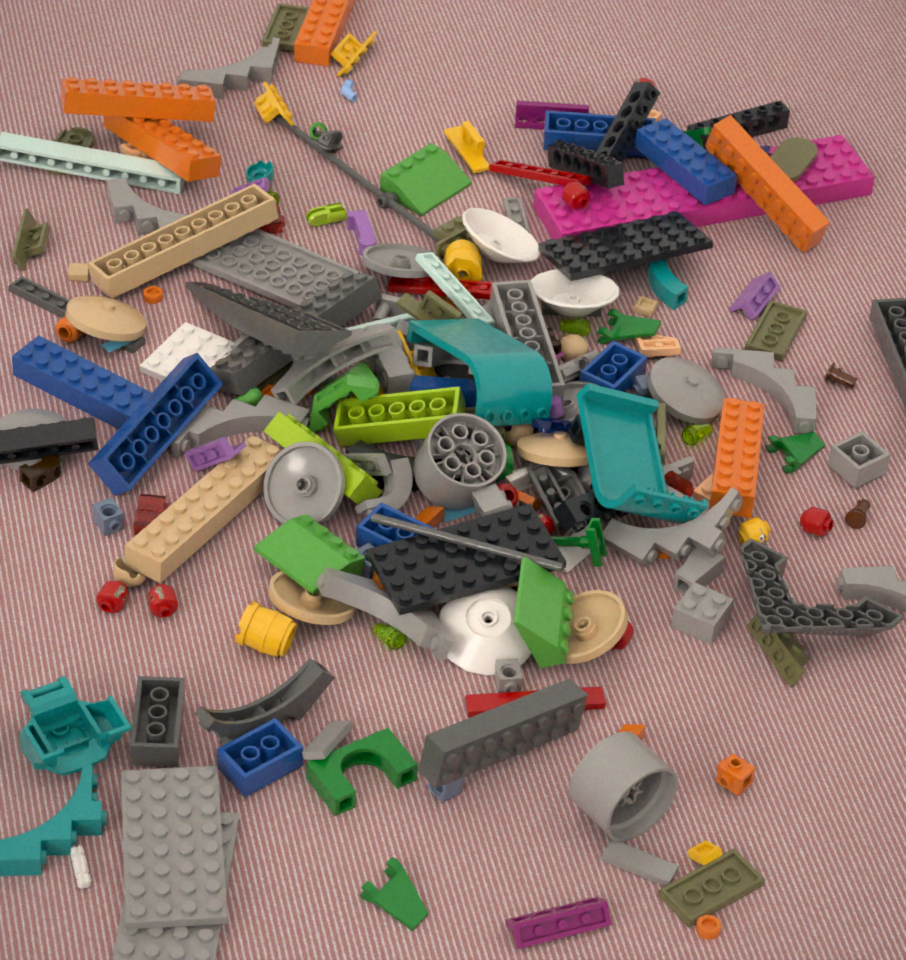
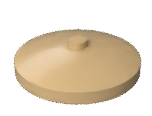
(105, 318)
(552, 450)
(305, 606)
(596, 625)

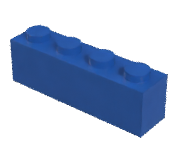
(467, 386)

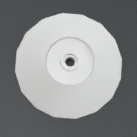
(500, 237)
(574, 297)
(479, 643)

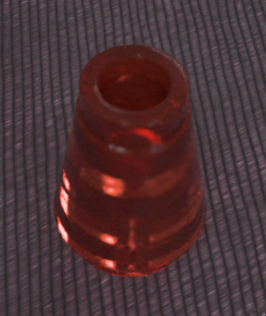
(679, 483)

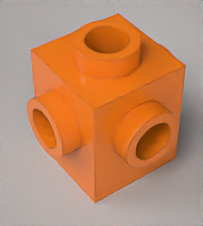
(735, 774)

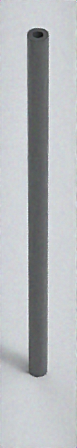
(463, 541)

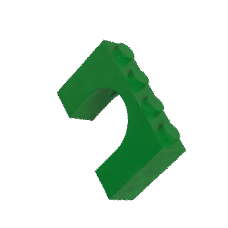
(378, 750)

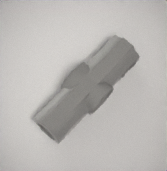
(573, 367)

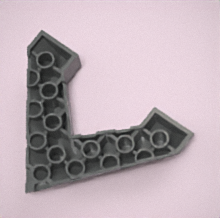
(781, 614)

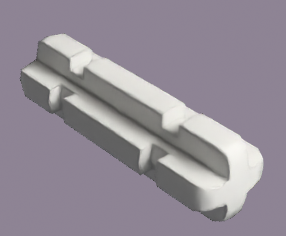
(80, 867)

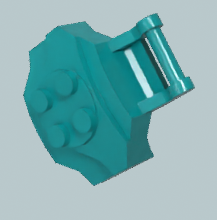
(68, 731)

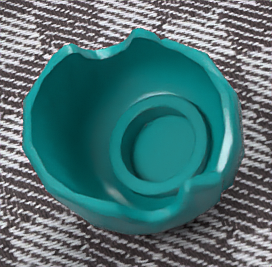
(259, 171)

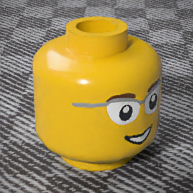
(754, 529)

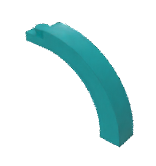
(666, 285)

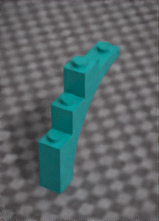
(79, 817)

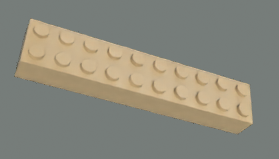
(183, 240)
(200, 512)

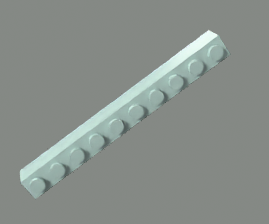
(88, 162)

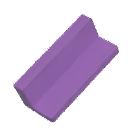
(756, 295)
(212, 453)

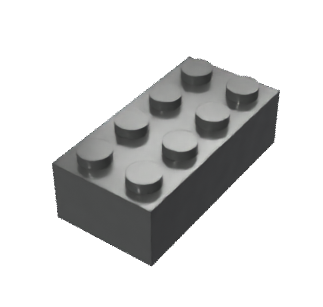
(157, 721)

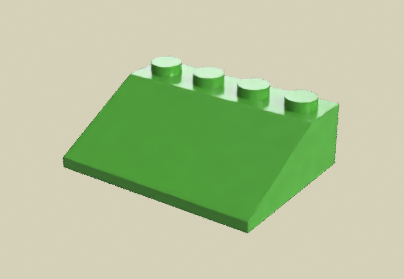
(424, 179)
(304, 550)
(543, 614)

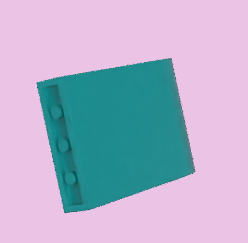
(508, 375)
(627, 456)

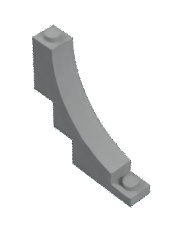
(237, 76)
(759, 370)
(235, 419)
(875, 583)
(364, 594)

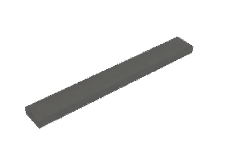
(54, 303)

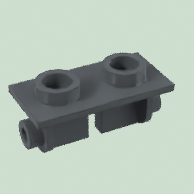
(329, 140)

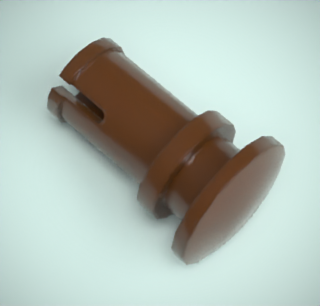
(841, 377)
(857, 516)

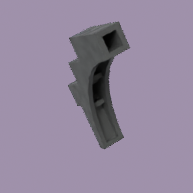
(288, 701)

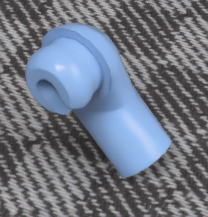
(347, 90)

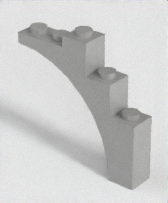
(130, 207)
(308, 374)
(675, 541)
(699, 566)

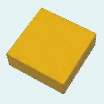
(704, 852)

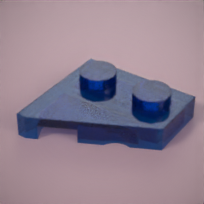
(549, 425)

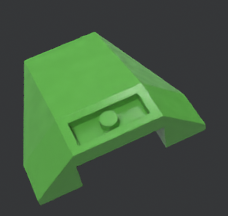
(356, 379)

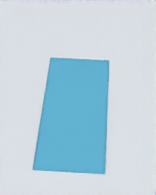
(113, 345)
(454, 514)

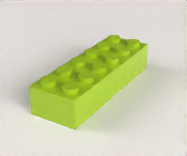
(395, 415)
(358, 483)

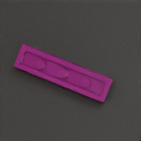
(535, 112)
(559, 922)

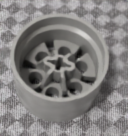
(464, 433)
(623, 786)

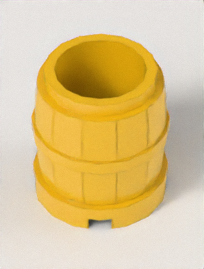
(463, 260)
(266, 630)

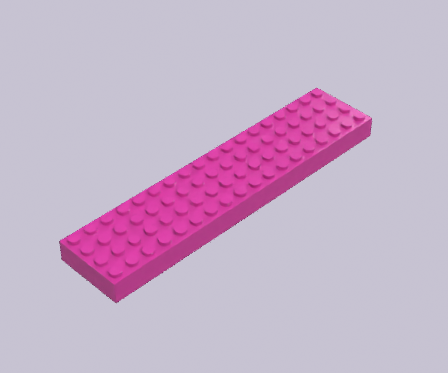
(832, 177)

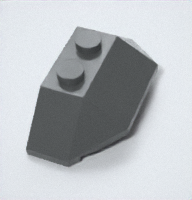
(554, 486)

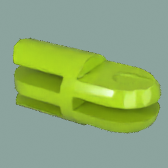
(326, 214)

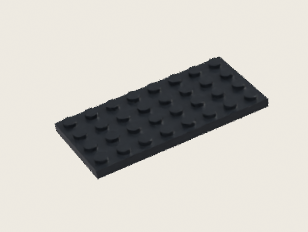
(624, 245)
(433, 571)

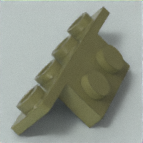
(448, 233)
(30, 239)
(430, 308)
(782, 651)

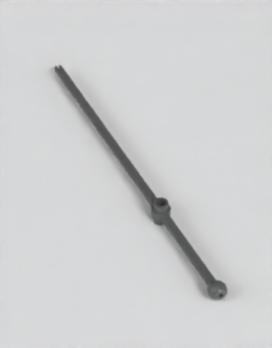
(383, 199)

